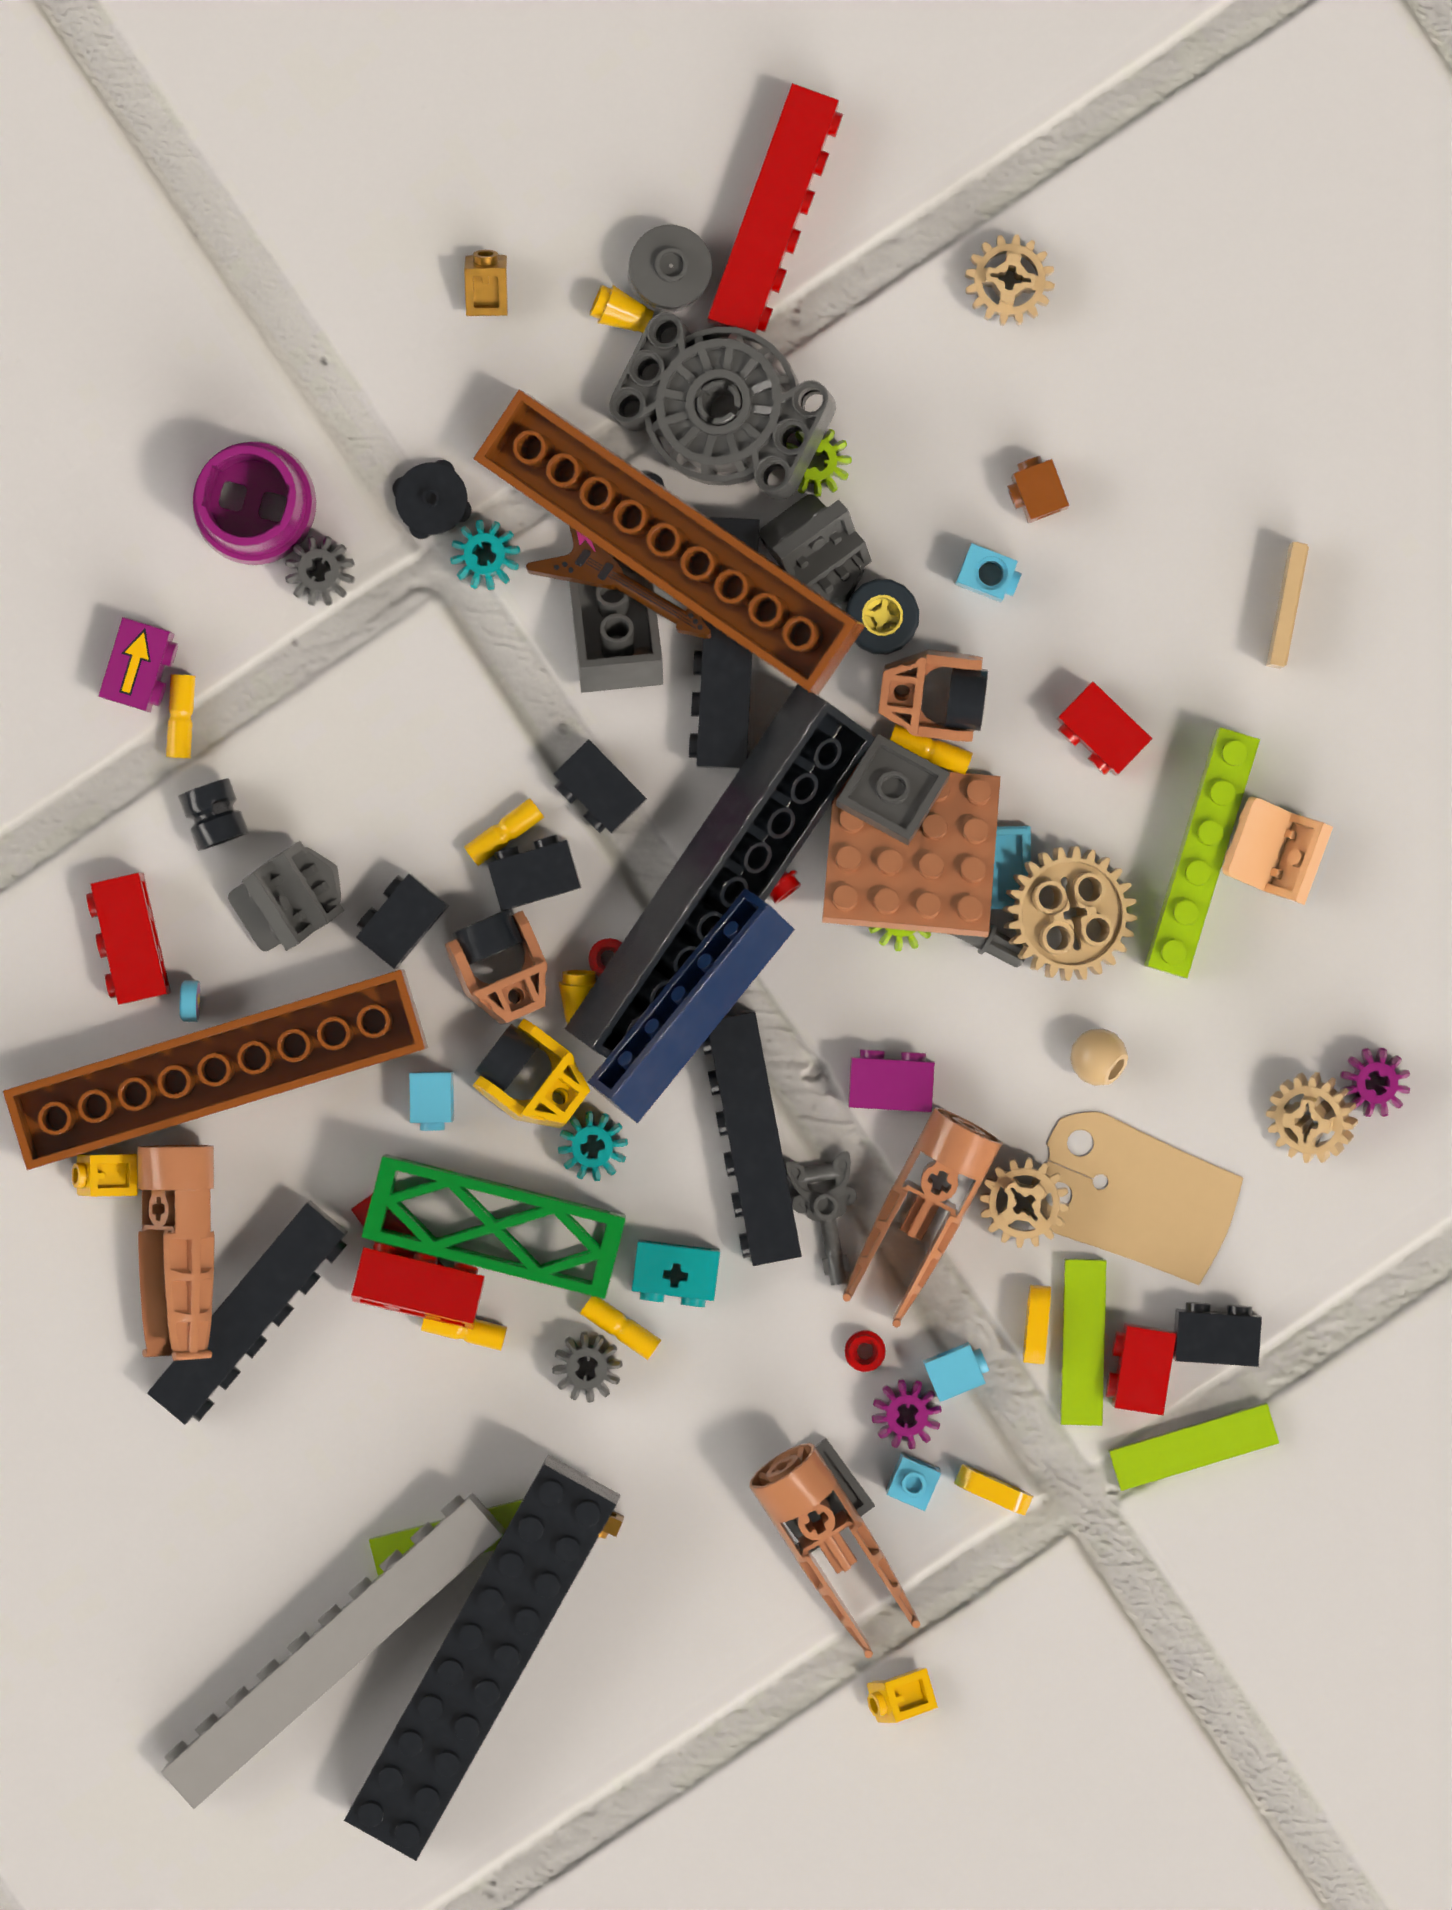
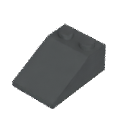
(615, 637)

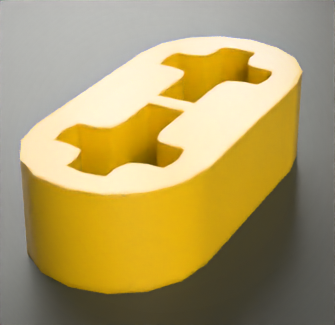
(1036, 1324)
(993, 1489)

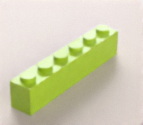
(1202, 852)

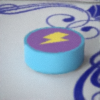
(190, 1001)

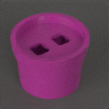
(243, 533)

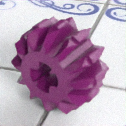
(1380, 1069)
(920, 1414)

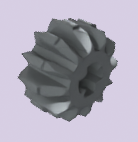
(332, 577)
(573, 1365)

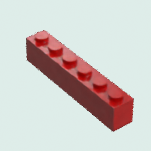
(774, 210)

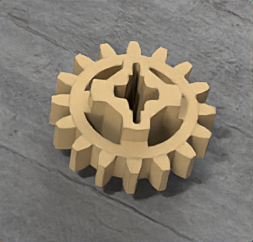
(1029, 282)
(1298, 1127)
(1010, 1214)

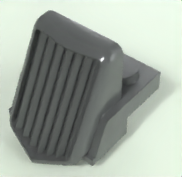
(818, 547)
(288, 897)

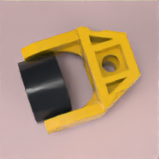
(508, 1059)

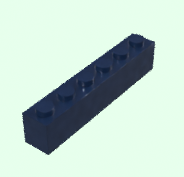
(691, 1005)

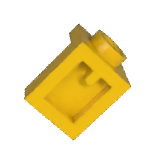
(105, 1175)
(901, 1696)

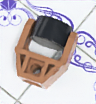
(964, 701)
(487, 939)

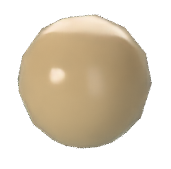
(1098, 1057)

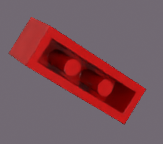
(128, 938)
(418, 1286)

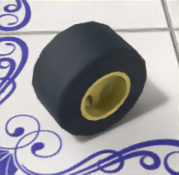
(889, 605)

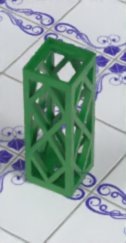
(443, 1246)

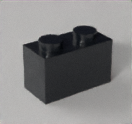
(599, 787)
(534, 873)
(401, 920)
(1217, 1336)

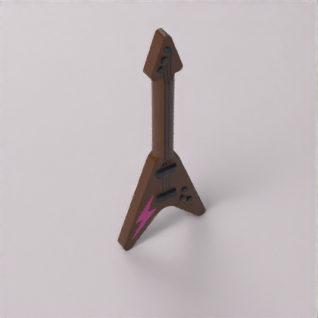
(596, 567)

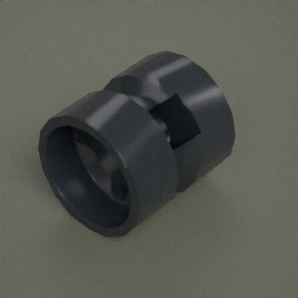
(212, 829)

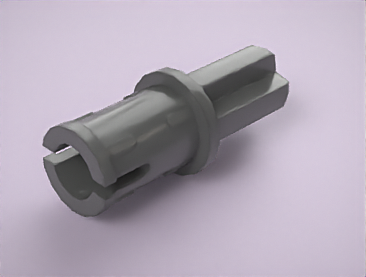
(996, 945)

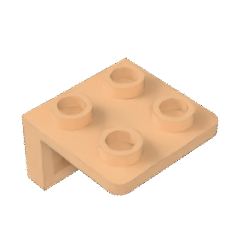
(1276, 850)

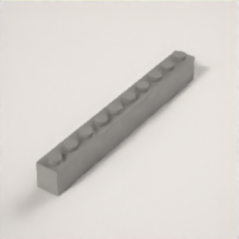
(332, 1650)

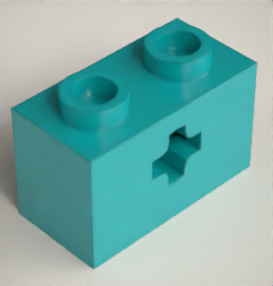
(698, 1262)

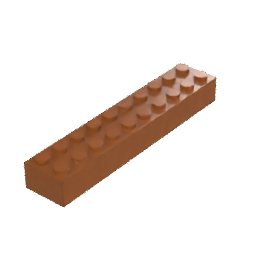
(669, 542)
(215, 1069)

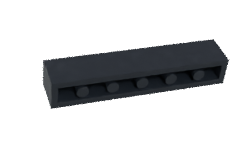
(725, 683)
(753, 1140)
(250, 1310)

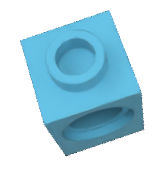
(969, 573)
(431, 1099)
(956, 1371)
(913, 1481)

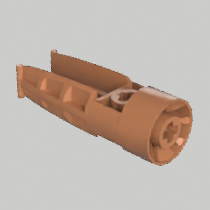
(955, 1149)
(176, 1249)
(794, 1487)

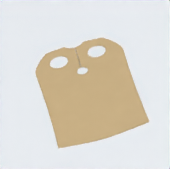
(1157, 1202)

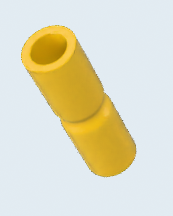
(180, 709)
(934, 751)
(508, 828)
(624, 1329)
(483, 1333)

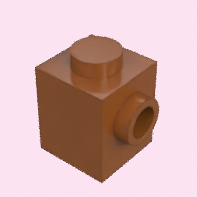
(1037, 489)

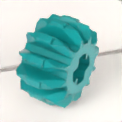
(473, 561)
(603, 1154)

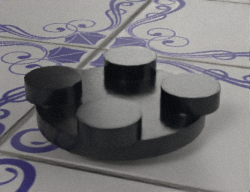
(431, 499)

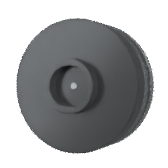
(669, 268)

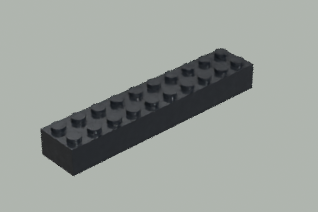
(738, 847)
(482, 1657)

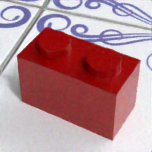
(1103, 730)
(1141, 1369)

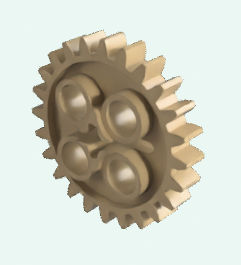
(1034, 921)

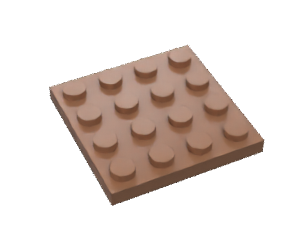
(930, 885)

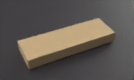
(1287, 605)

